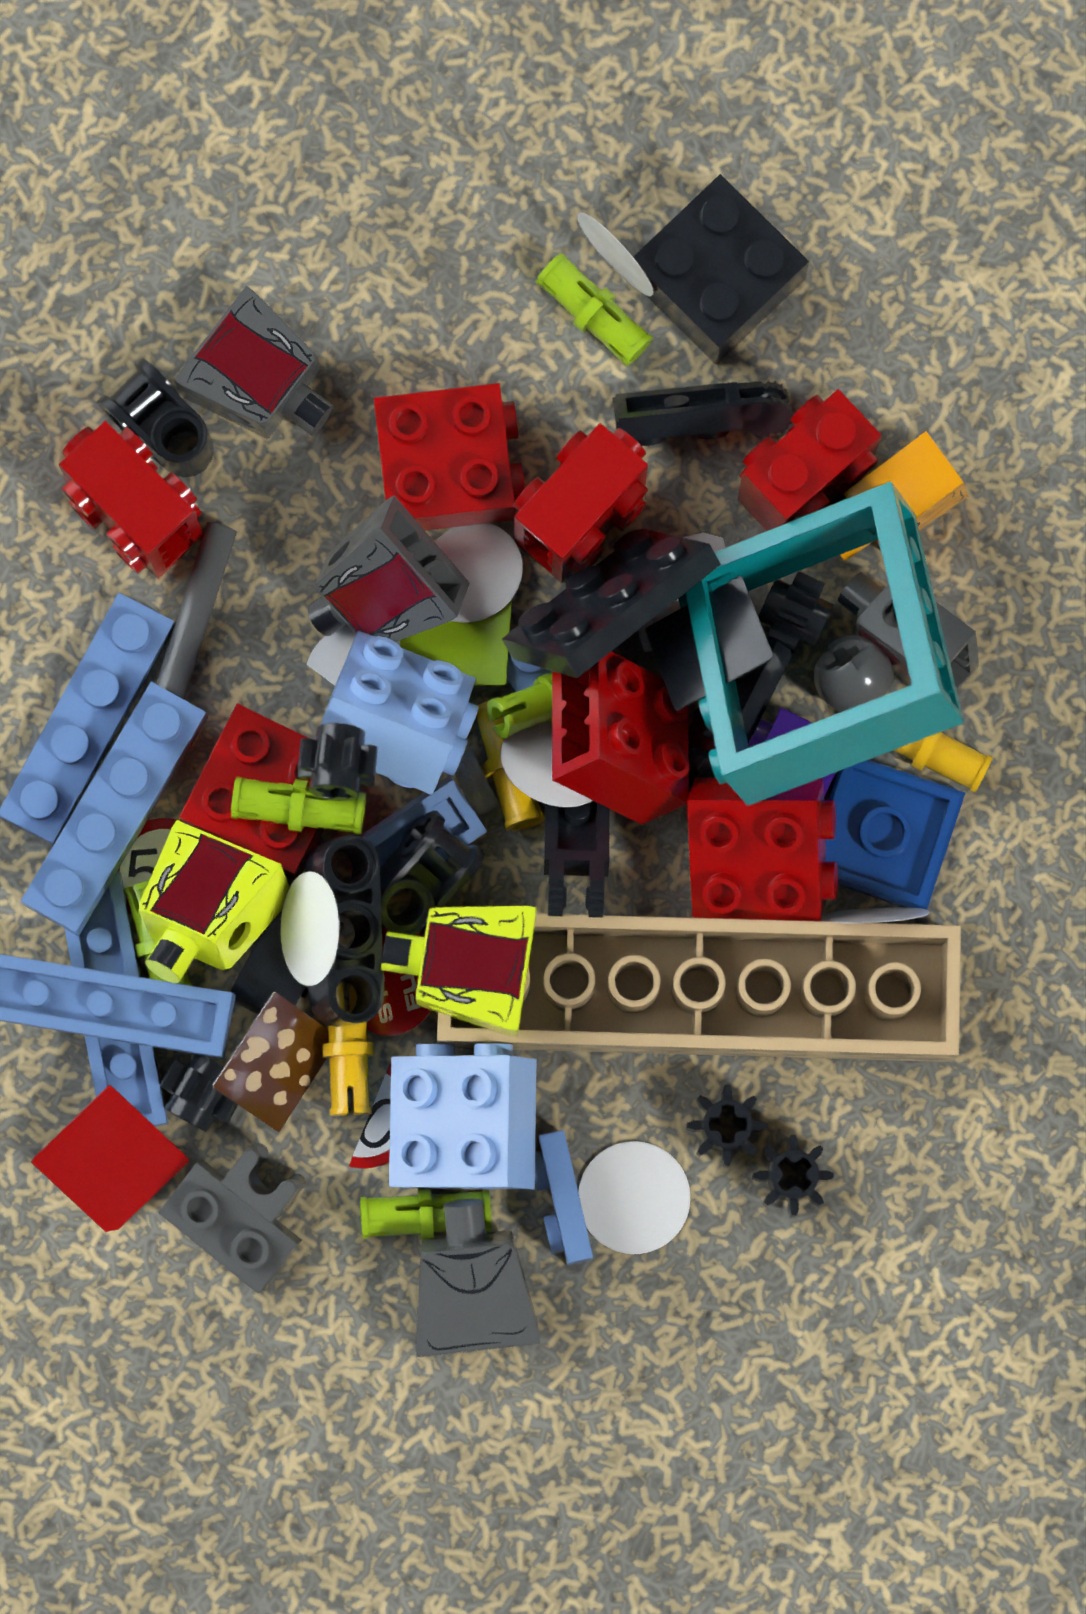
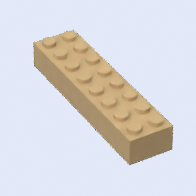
(735, 989)

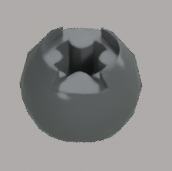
(852, 672)

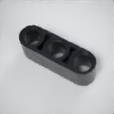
(361, 904)

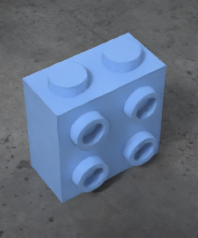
(407, 708)
(463, 1119)

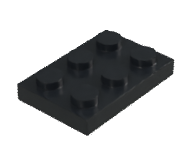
(609, 601)

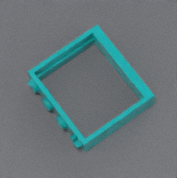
(859, 732)

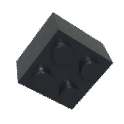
(720, 269)

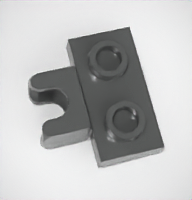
(237, 1216)

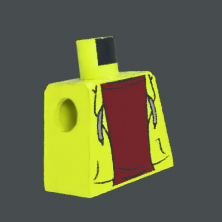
(207, 901)
(469, 963)

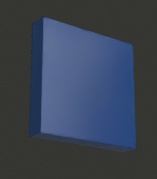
(891, 832)

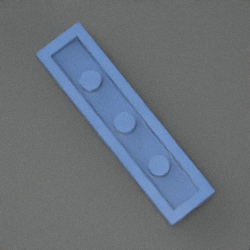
(86, 718)
(114, 809)
(109, 947)
(115, 1006)

